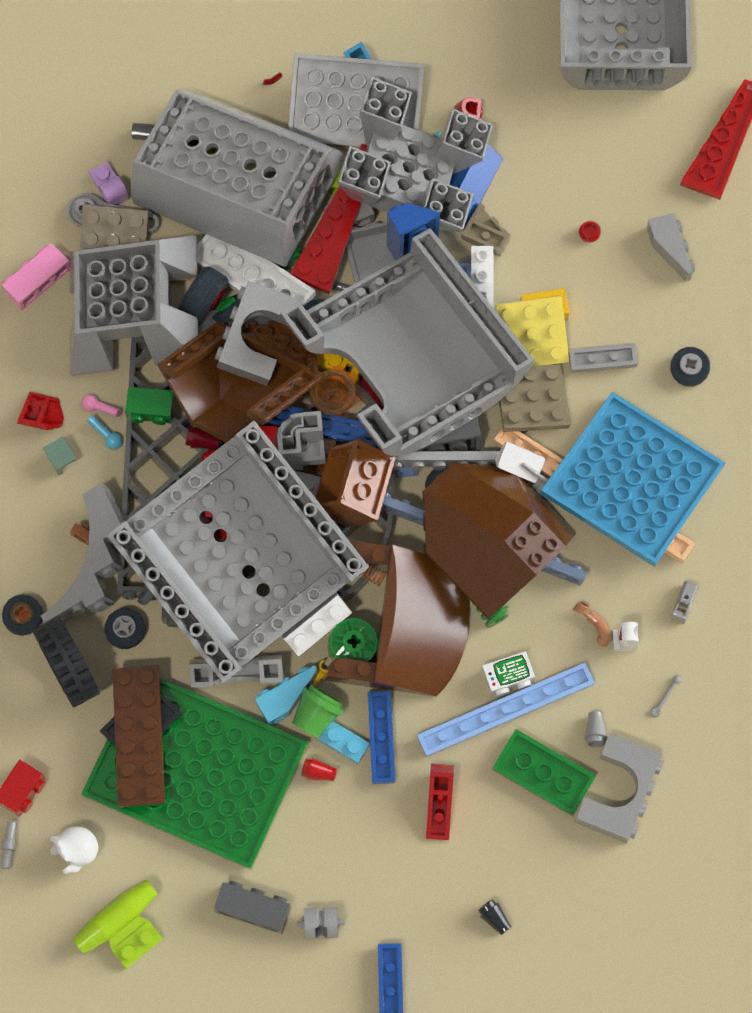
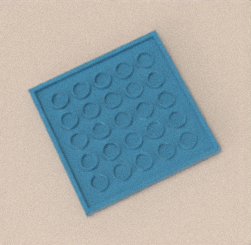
(632, 479)

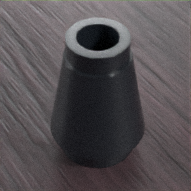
(494, 916)

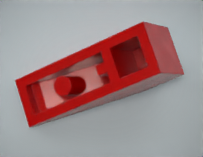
(439, 801)

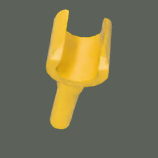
(321, 672)

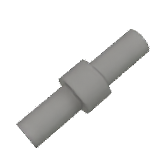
(8, 845)

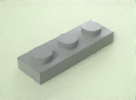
(603, 358)

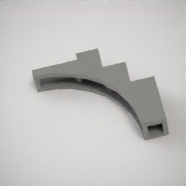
(100, 562)

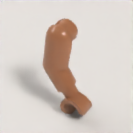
(599, 623)

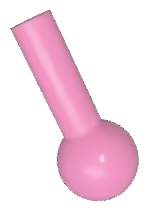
(91, 403)

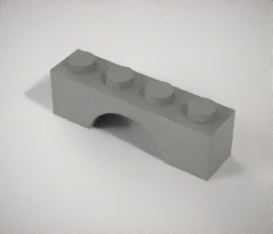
(259, 669)

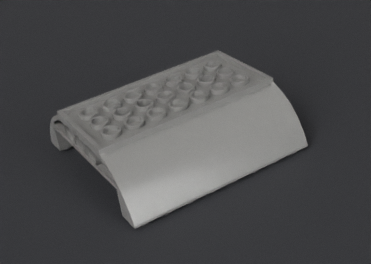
(268, 525)

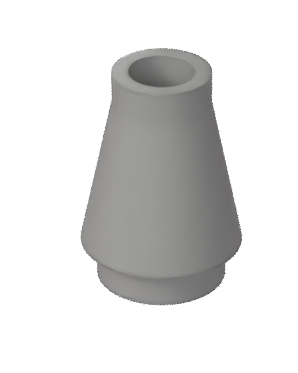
(595, 731)

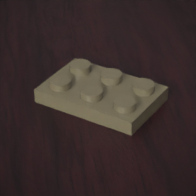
(112, 226)

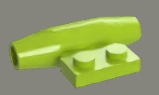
(123, 927)

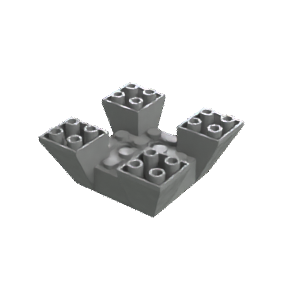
(408, 164)
(134, 310)

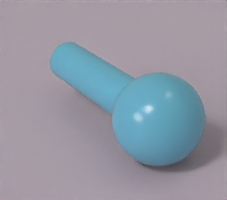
(112, 439)

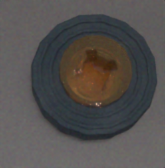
(25, 621)

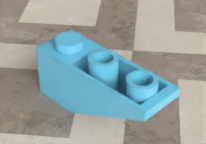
(283, 699)

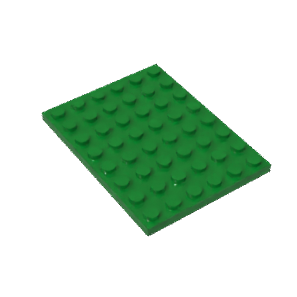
(219, 776)

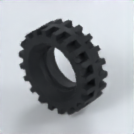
(66, 661)

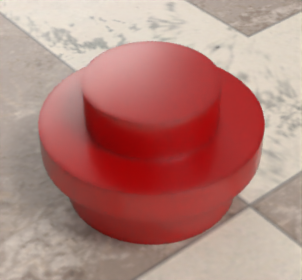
(589, 231)

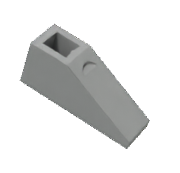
(667, 241)

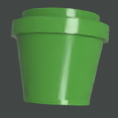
(316, 711)

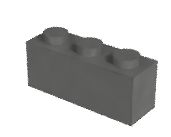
(252, 906)

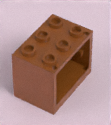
(354, 483)

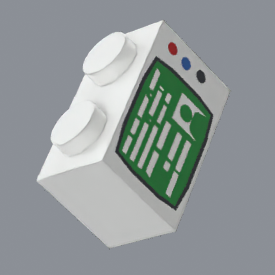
(508, 674)

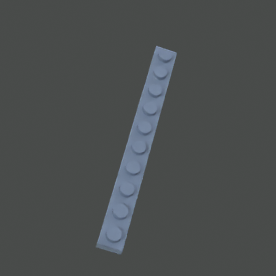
(404, 509)

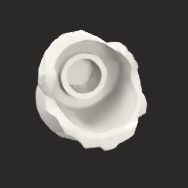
(75, 846)

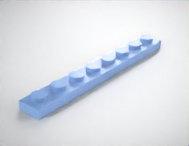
(505, 710)

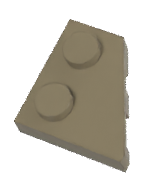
(485, 231)

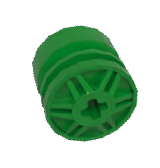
(348, 629)

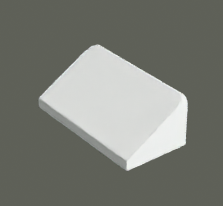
(511, 458)

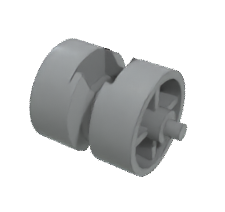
(321, 923)

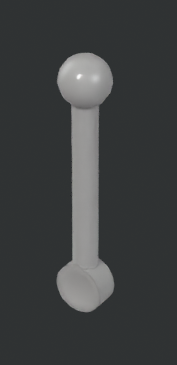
(656, 710)

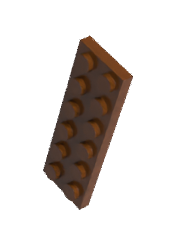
(138, 736)

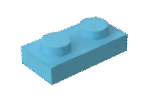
(344, 742)

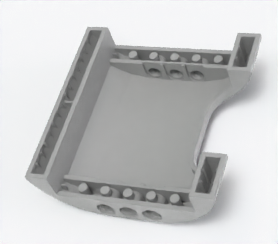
(420, 344)

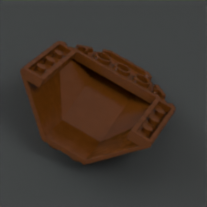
(227, 402)
(489, 532)

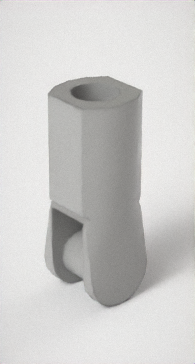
(685, 600)

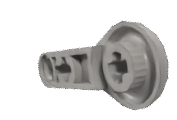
(77, 202)

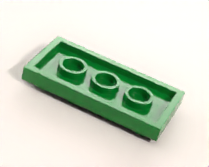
(544, 772)

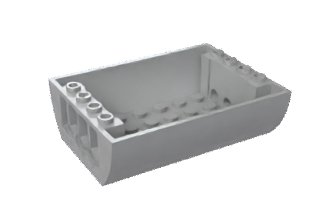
(654, 39)
(216, 189)

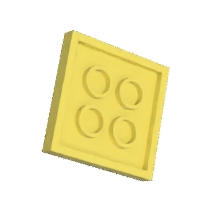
(538, 327)

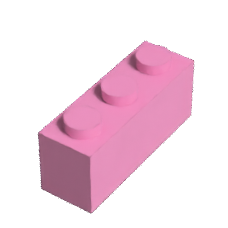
(36, 276)

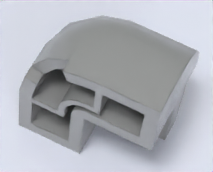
(302, 440)

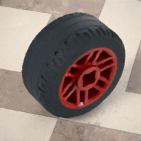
(204, 293)

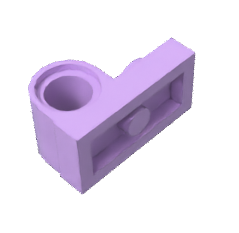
(109, 184)

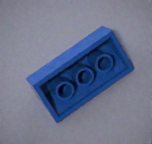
(407, 222)

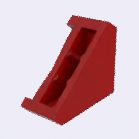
(41, 412)

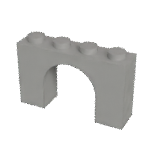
(236, 356)
(620, 821)

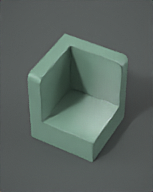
(59, 454)

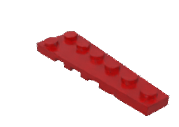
(718, 155)
(327, 244)

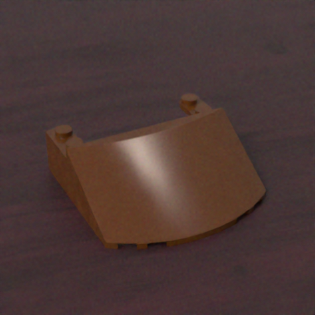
(419, 627)

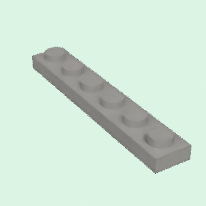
(442, 459)

